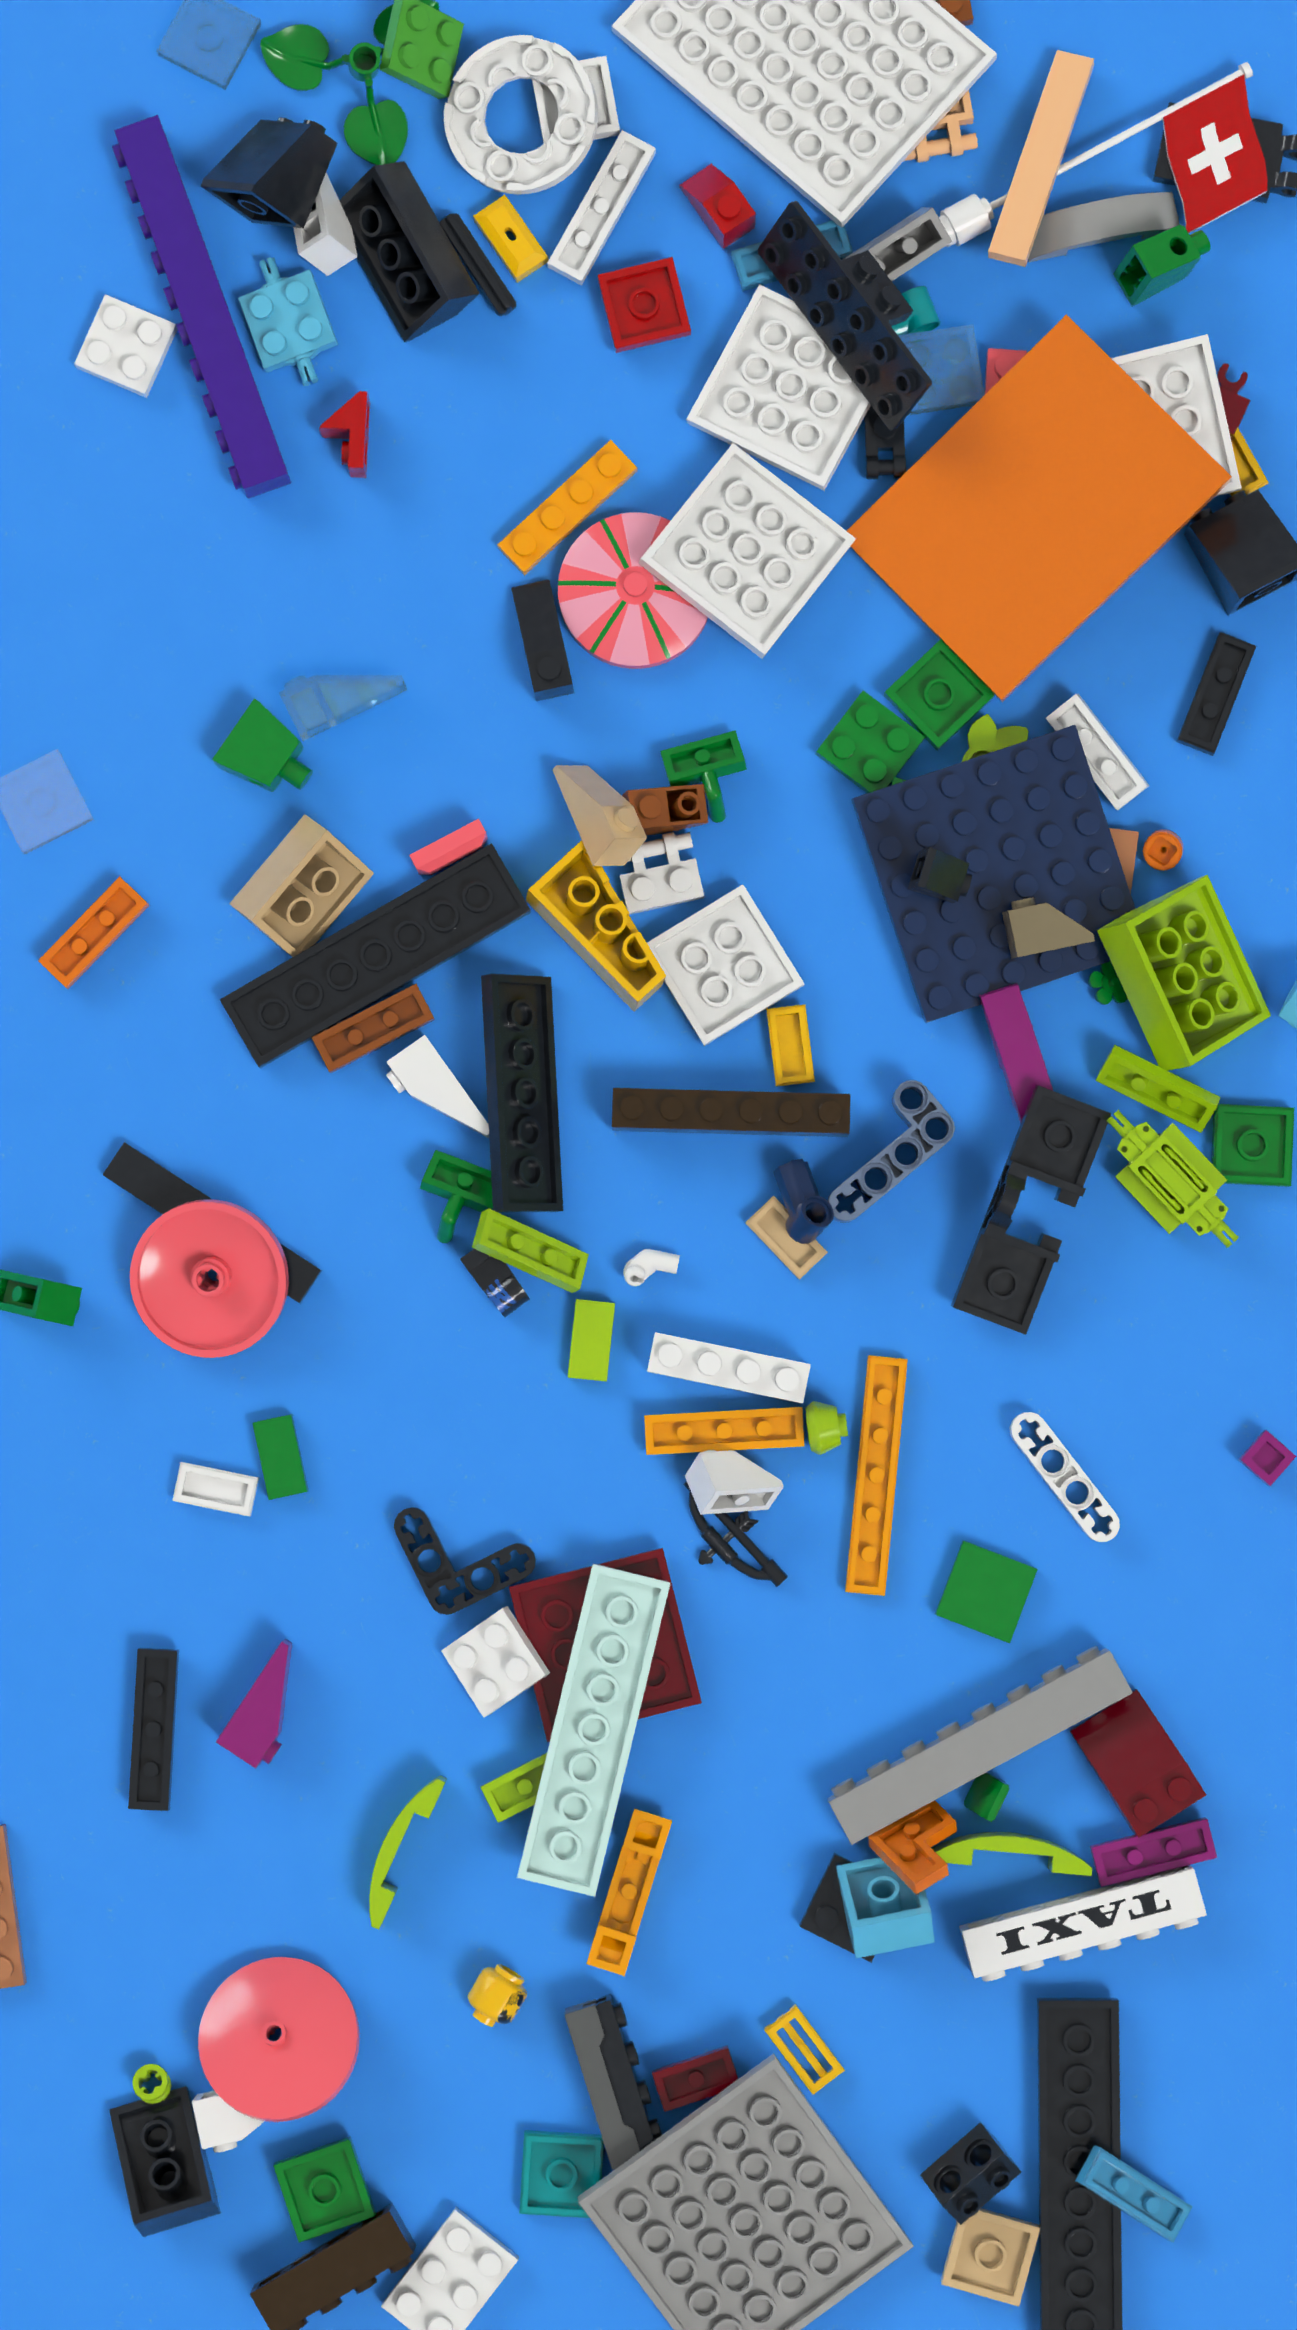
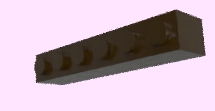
(731, 1112)

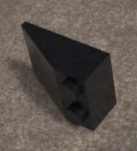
(164, 2163)

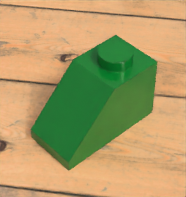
(39, 1298)

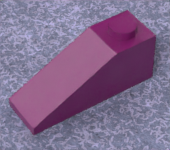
(259, 1718)

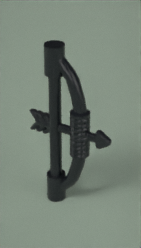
(720, 1545)

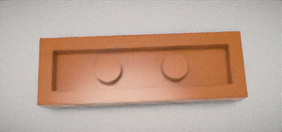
(93, 932)

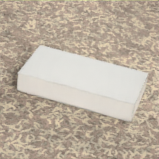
(215, 1489)

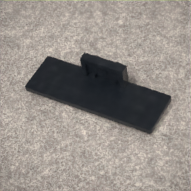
(851, 310)

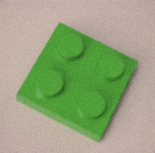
(421, 47)

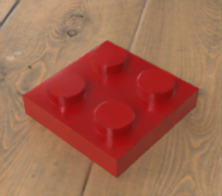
(644, 304)

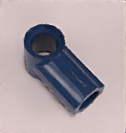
(802, 1202)

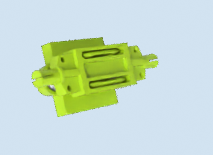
(1171, 1178)

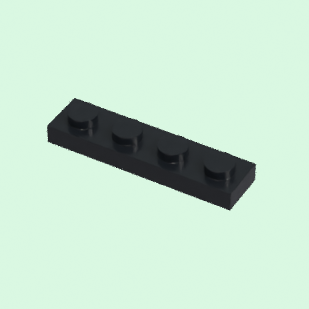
(153, 1729)

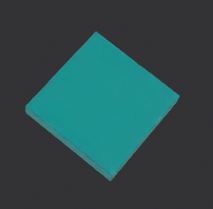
(557, 2171)

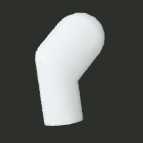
(646, 1263)

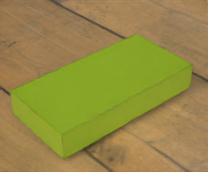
(591, 1340)

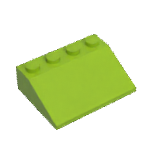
(1184, 974)

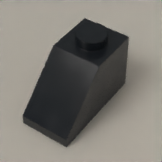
(940, 875)

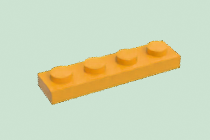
(567, 507)
(724, 1430)

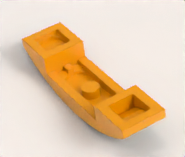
(629, 1892)

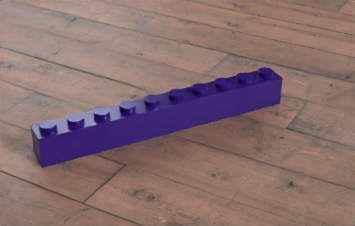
(202, 306)

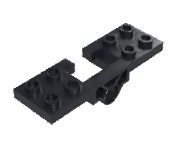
(1055, 1147)

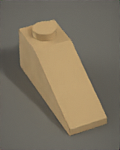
(601, 815)

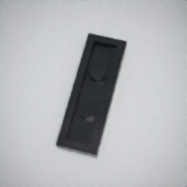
(1216, 693)

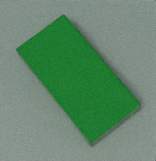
(280, 1457)

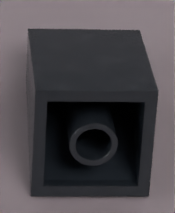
(274, 172)
(1243, 550)

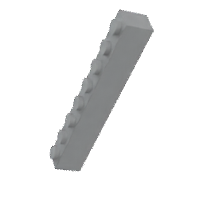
(978, 1745)

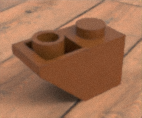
(669, 808)

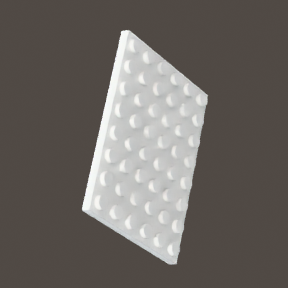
(815, 85)

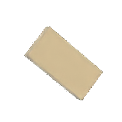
(770, 1228)

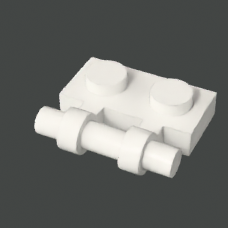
(664, 884)

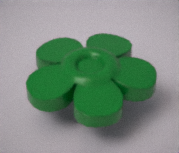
(1109, 983)

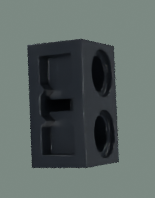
(970, 2173)

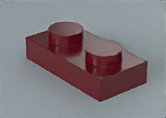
(695, 2078)

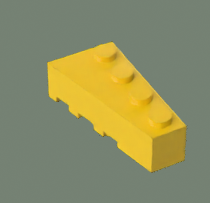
(597, 926)

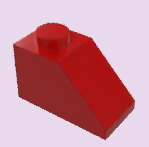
(719, 205)

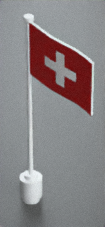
(1207, 148)

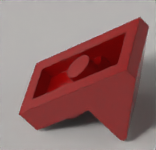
(353, 424)

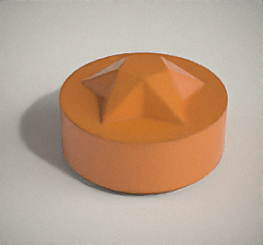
(1163, 849)

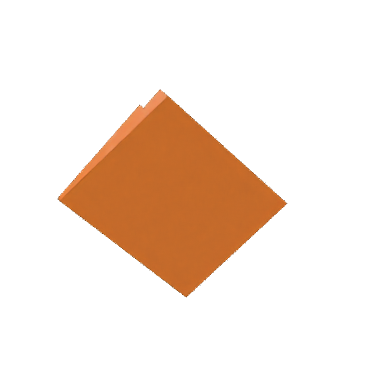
(1036, 507)

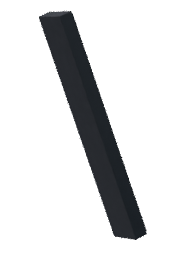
(165, 1191)

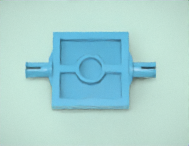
(288, 321)

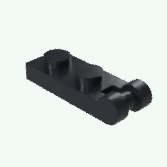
(880, 438)

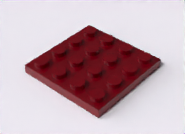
(550, 1616)

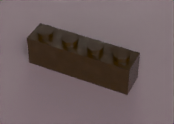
(333, 2270)

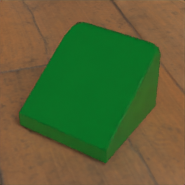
(986, 1796)

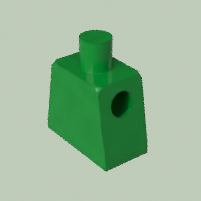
(1160, 262)
(262, 751)

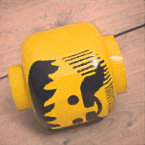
(497, 1995)

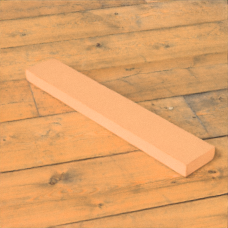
(1041, 158)

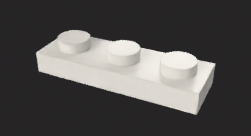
(1107, 761)

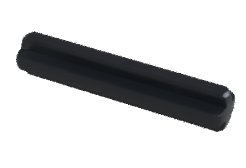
(478, 265)

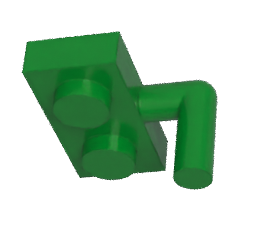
(704, 763)
(460, 1184)

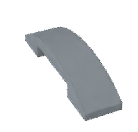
(1104, 222)

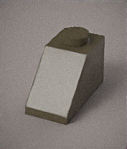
(1041, 929)

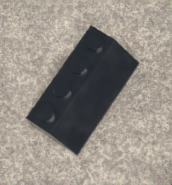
(406, 251)

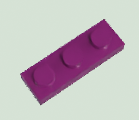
(1153, 1852)

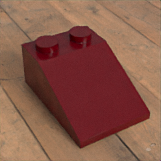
(1137, 1763)

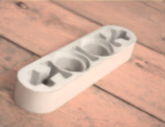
(1067, 1474)

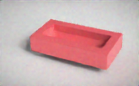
(449, 848)

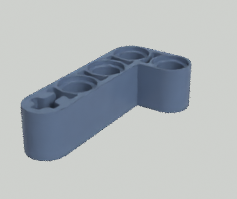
(886, 1160)

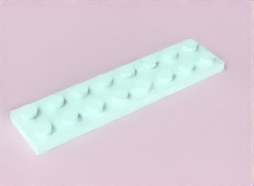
(593, 1730)

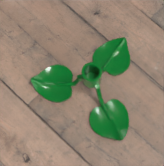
(297, 61)

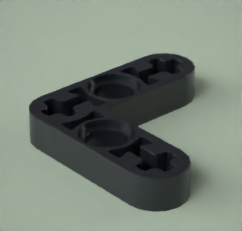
(446, 1573)

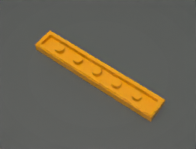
(876, 1475)

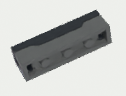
(611, 2078)

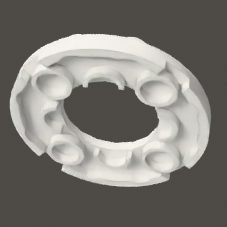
(487, 72)

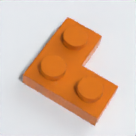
(908, 1844)

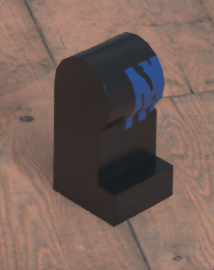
(496, 1281)

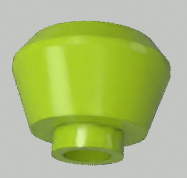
(824, 1427)

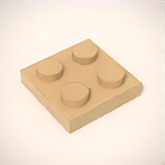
(991, 2256)

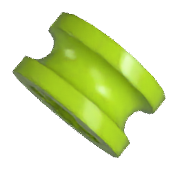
(143, 2075)

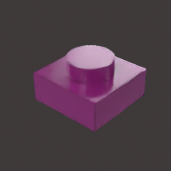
(1267, 1458)

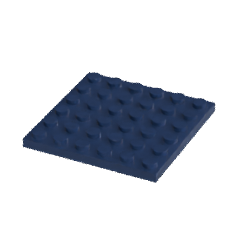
(1028, 831)

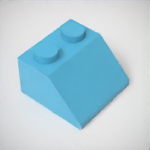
(882, 1909)

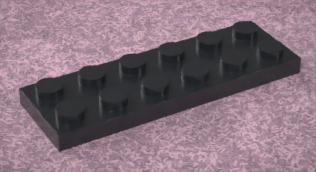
(522, 1093)

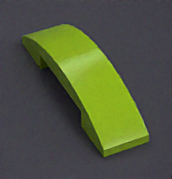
(1060, 1859)
(381, 1892)

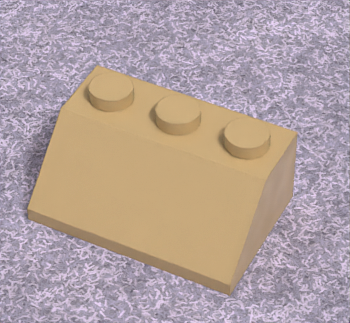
(301, 887)

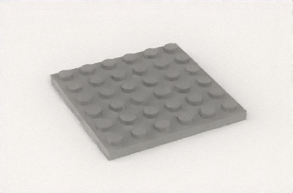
(746, 2212)

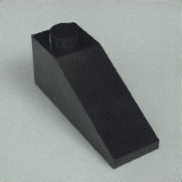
(542, 640)

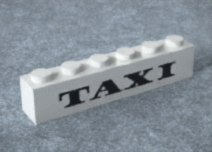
(1082, 1921)

